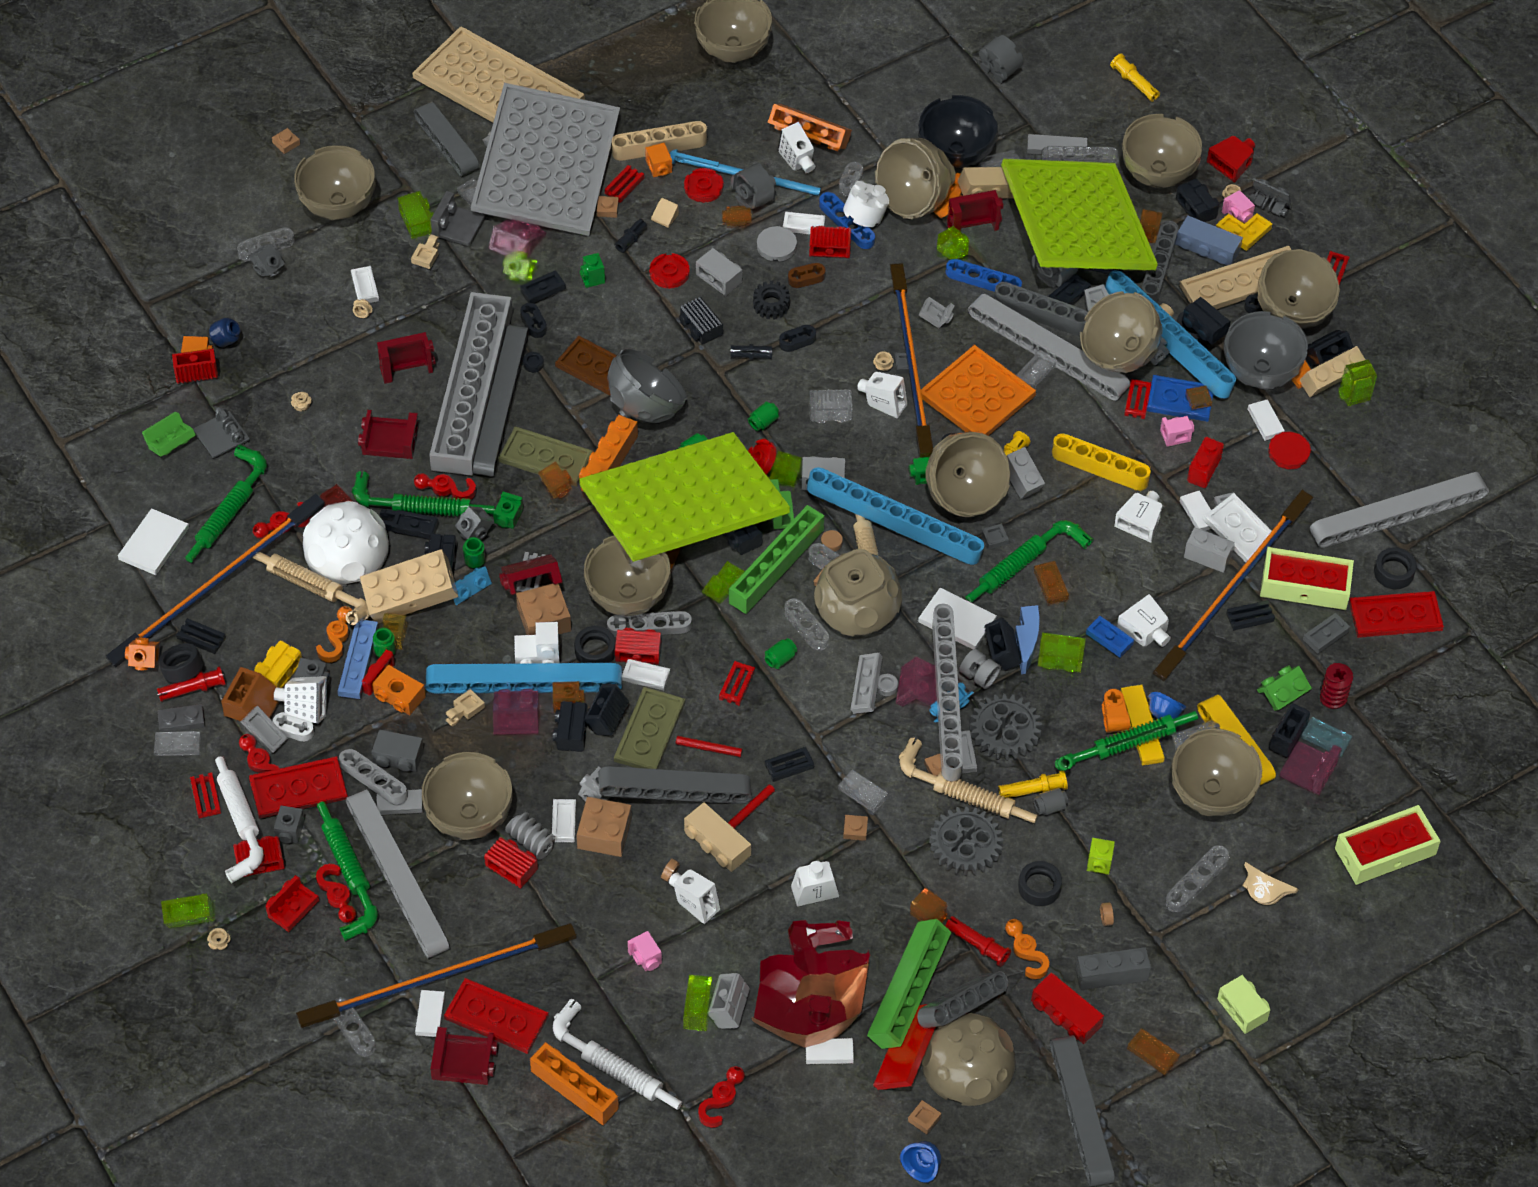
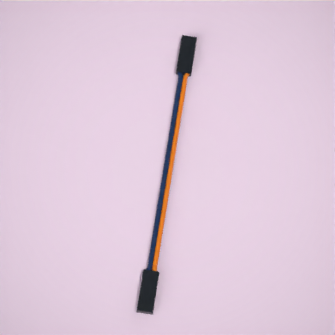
(296, 518)

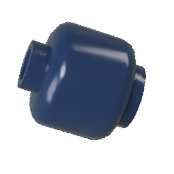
(224, 332)

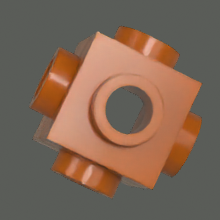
(142, 653)

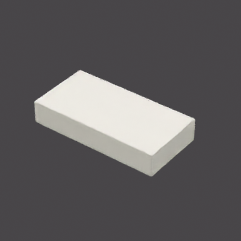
(802, 222)
(365, 284)
(1265, 419)
(1196, 509)
(646, 674)
(564, 820)
(429, 1012)
(831, 1052)

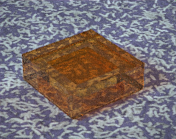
(1199, 397)

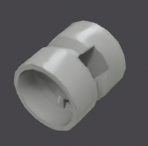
(980, 669)

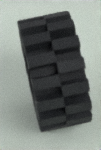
(768, 291)

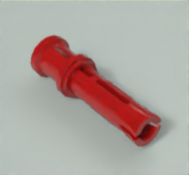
(203, 682)
(986, 946)

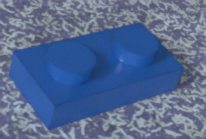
(1109, 636)

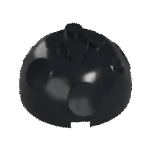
(960, 128)

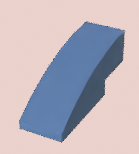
(1027, 635)

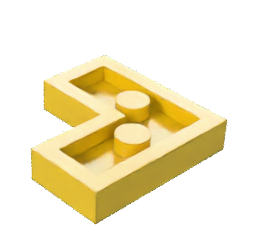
(1251, 231)

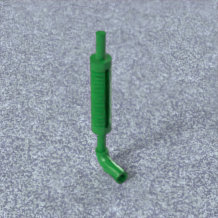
(414, 503)
(231, 504)
(1024, 555)
(1127, 740)
(351, 871)

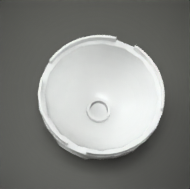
(345, 542)

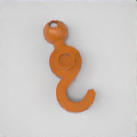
(954, 191)
(337, 633)
(1025, 948)

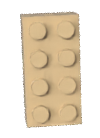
(409, 586)

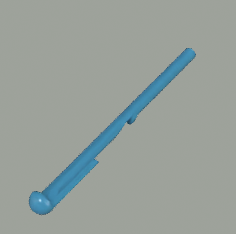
(700, 162)

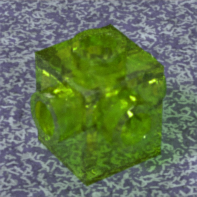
(952, 243)
(519, 266)
(785, 468)

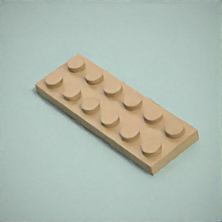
(1228, 283)

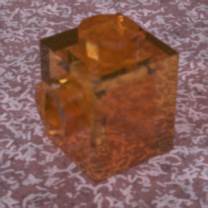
(1151, 224)
(556, 480)
(566, 692)
(928, 907)

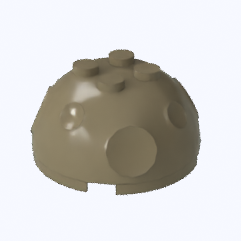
(733, 28)
(1161, 150)
(335, 182)
(1121, 332)
(625, 585)
(1216, 772)
(467, 795)
(969, 1060)

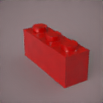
(1067, 1008)

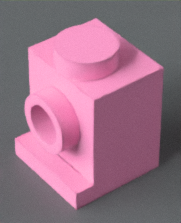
(1238, 206)
(1176, 430)
(645, 951)

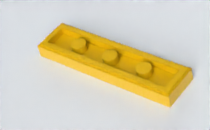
(1139, 714)

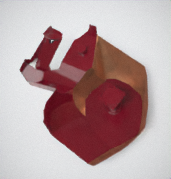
(810, 993)

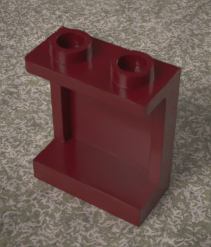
(975, 210)
(405, 354)
(389, 436)
(528, 569)
(463, 1058)

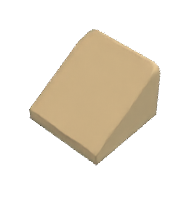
(665, 212)

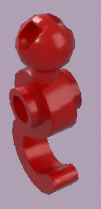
(444, 485)
(262, 529)
(258, 758)
(337, 893)
(722, 1096)

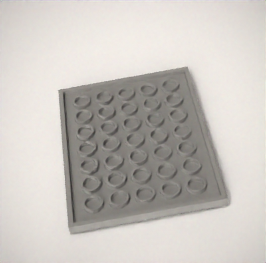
(545, 159)

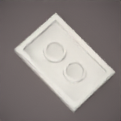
(1238, 524)
(153, 541)
(968, 618)

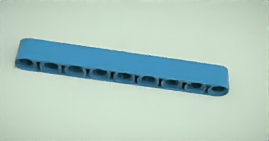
(1181, 343)
(895, 516)
(516, 677)

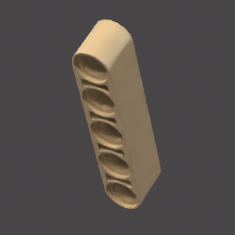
(677, 136)

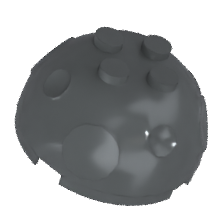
(1265, 349)
(643, 389)

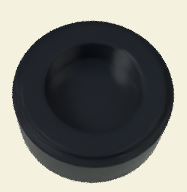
(533, 362)

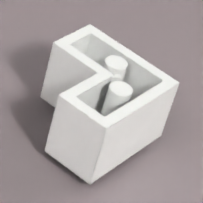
(539, 647)

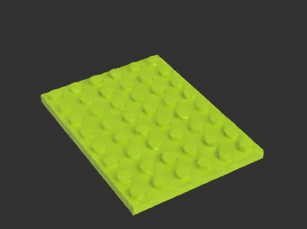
(1078, 215)
(684, 496)

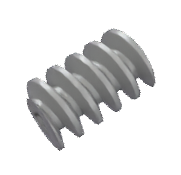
(530, 835)

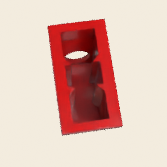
(1231, 156)

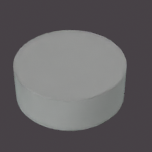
(887, 685)

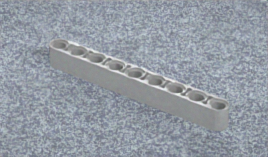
(1036, 338)
(1398, 509)
(947, 700)
(397, 874)

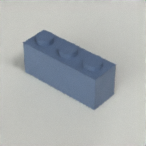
(1209, 241)

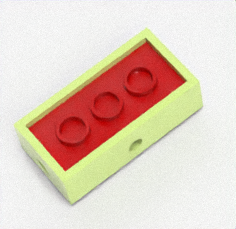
(1307, 578)
(1387, 844)

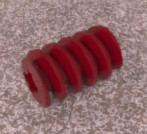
(1336, 686)

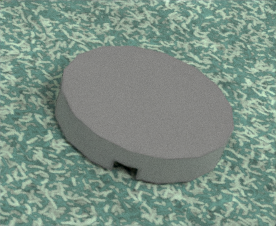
(776, 243)

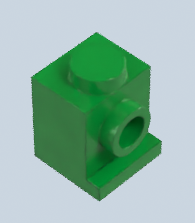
(592, 270)
(918, 470)
(508, 510)

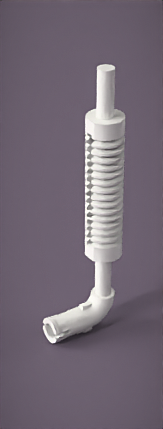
(242, 819)
(609, 1062)

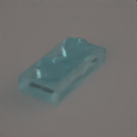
(1325, 735)

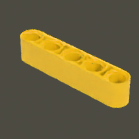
(1101, 462)
(1217, 710)

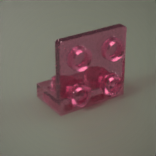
(514, 236)
(917, 682)
(515, 712)
(1310, 766)

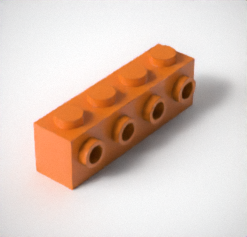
(815, 128)
(613, 447)
(574, 1083)

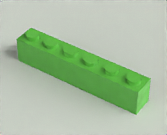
(776, 559)
(909, 984)

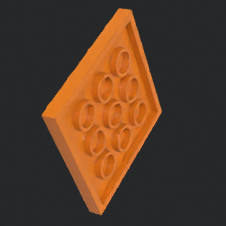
(977, 392)

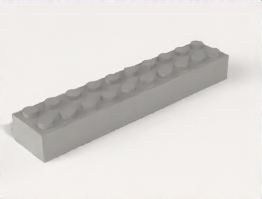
(470, 383)

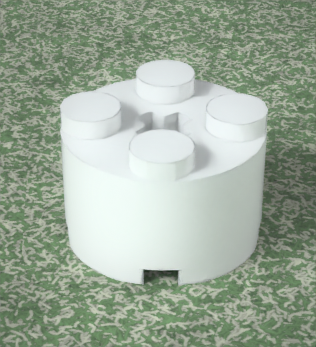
(866, 204)

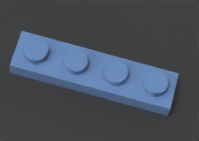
(357, 659)

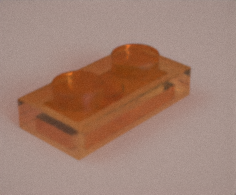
(1051, 582)
(1153, 1051)

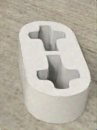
(293, 727)

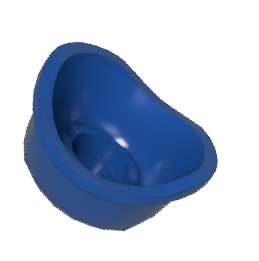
(1163, 705)
(921, 1160)

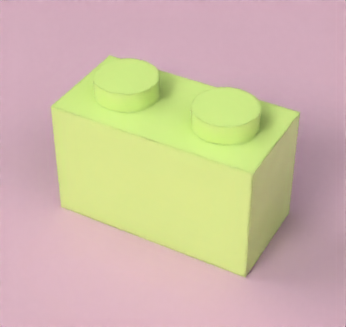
(1244, 1004)

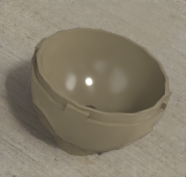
(914, 176)
(1305, 280)
(982, 476)
(860, 604)

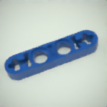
(845, 221)
(984, 274)

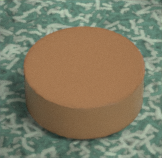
(832, 540)
(670, 869)
(1106, 914)

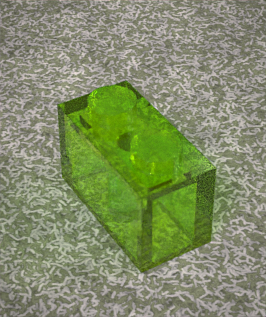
(415, 214)
(1357, 382)
(1061, 652)
(187, 910)
(697, 1003)

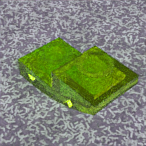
(719, 585)

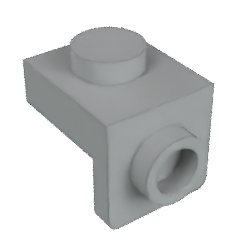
(936, 313)

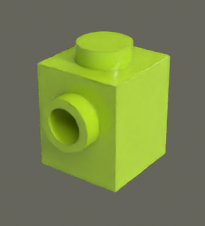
(1100, 856)

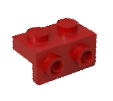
(291, 903)

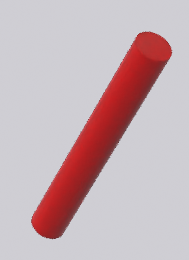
(709, 746)
(751, 806)

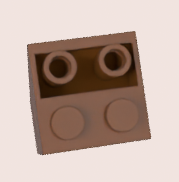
(248, 691)

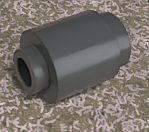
(1050, 801)

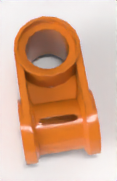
(1115, 712)

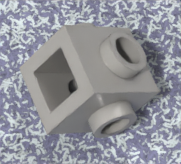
(590, 786)

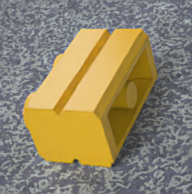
(279, 663)

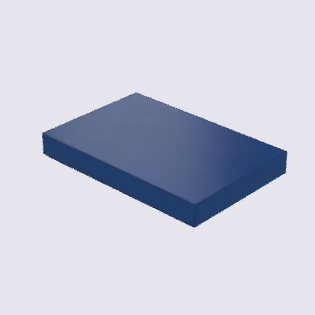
(1170, 398)

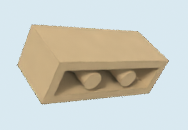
(984, 179)
(1329, 372)
(717, 837)

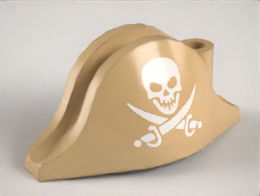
(1264, 888)

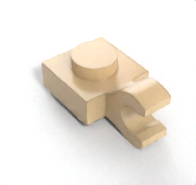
(426, 254)
(465, 705)

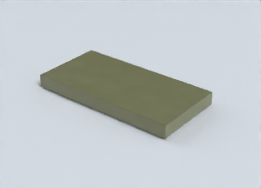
(535, 452)
(649, 729)

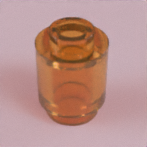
(736, 215)

